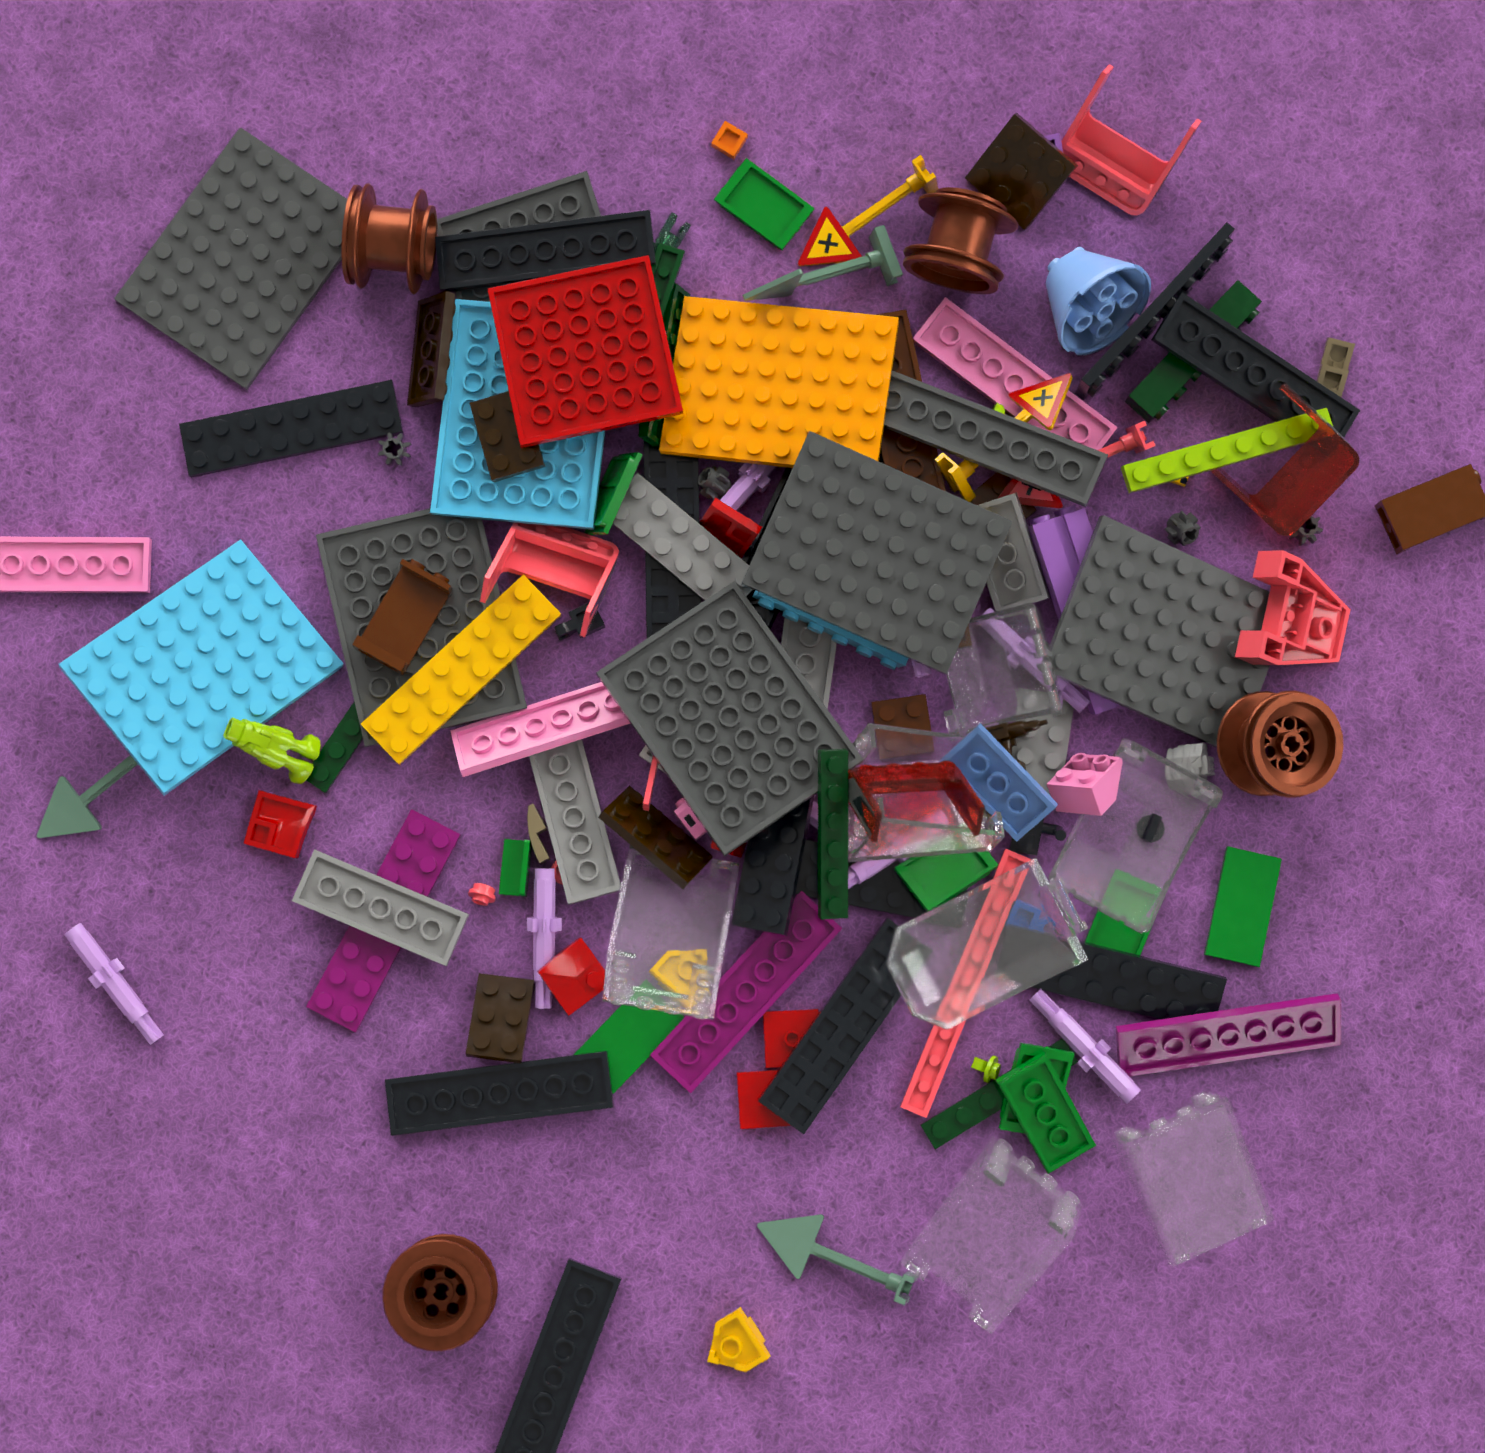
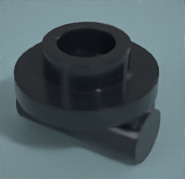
(1151, 828)

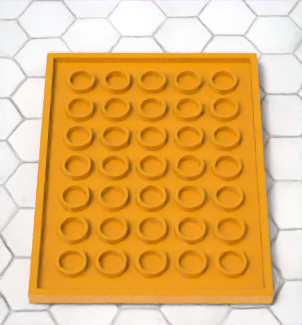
(772, 373)

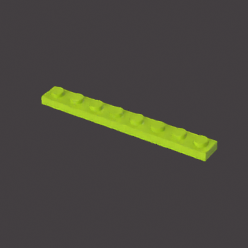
(1220, 452)

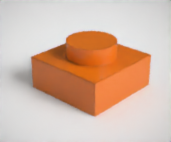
(729, 140)

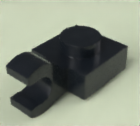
(574, 625)

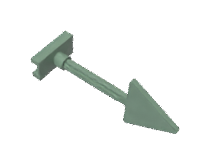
(881, 256)
(70, 812)
(795, 1241)

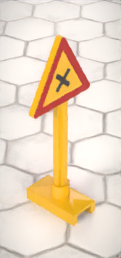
(831, 241)
(1037, 401)

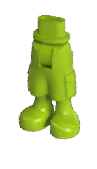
(270, 746)

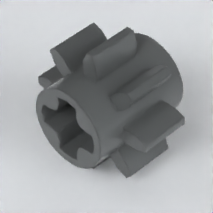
(401, 452)
(714, 482)
(1312, 524)
(1182, 528)

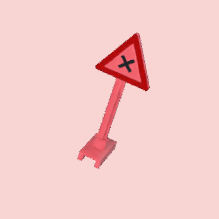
(1033, 496)

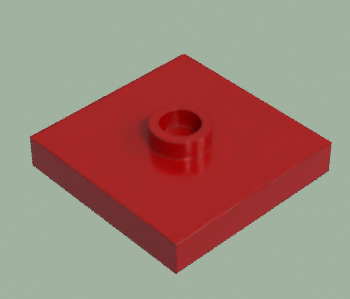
(783, 1033)
(751, 1112)

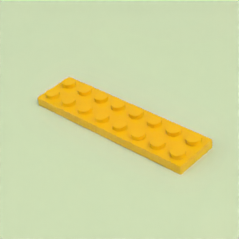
(461, 669)

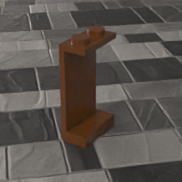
(1432, 508)
(404, 616)

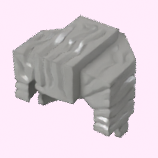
(1193, 758)

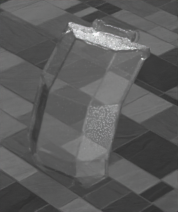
(986, 946)

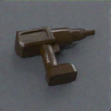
(1008, 733)

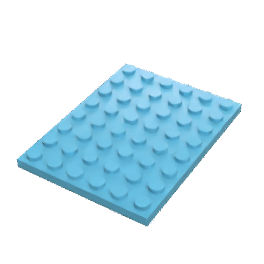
(462, 487)
(196, 658)

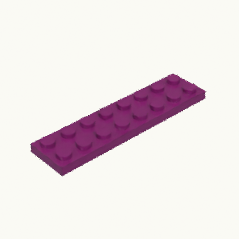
(364, 959)
(746, 994)
(1229, 1035)

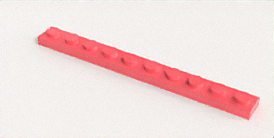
(940, 1041)

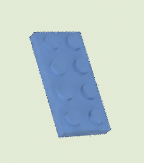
(1001, 782)

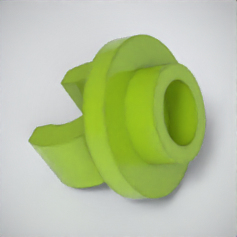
(990, 1069)

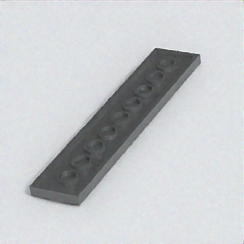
(992, 439)

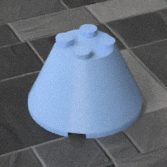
(1094, 298)

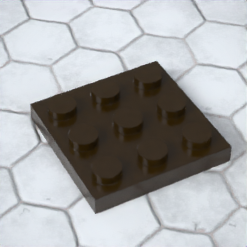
(1021, 170)

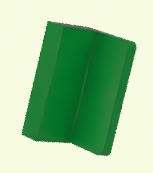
(515, 867)

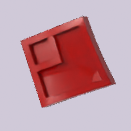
(730, 527)
(279, 824)
(573, 976)

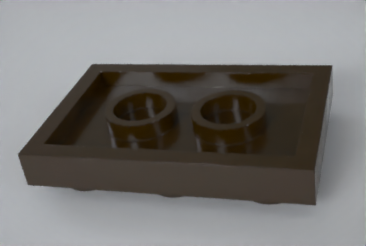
(500, 439)
(500, 1018)

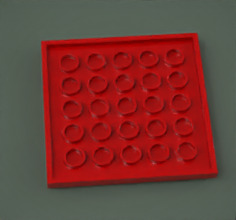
(585, 351)

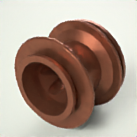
(387, 238)
(960, 241)
(1301, 749)
(409, 1312)

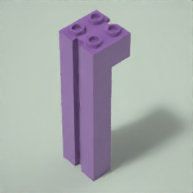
(1060, 551)

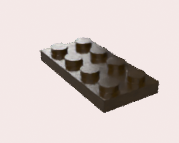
(431, 349)
(656, 837)

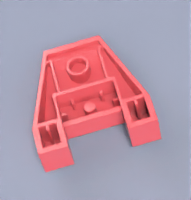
(1301, 618)

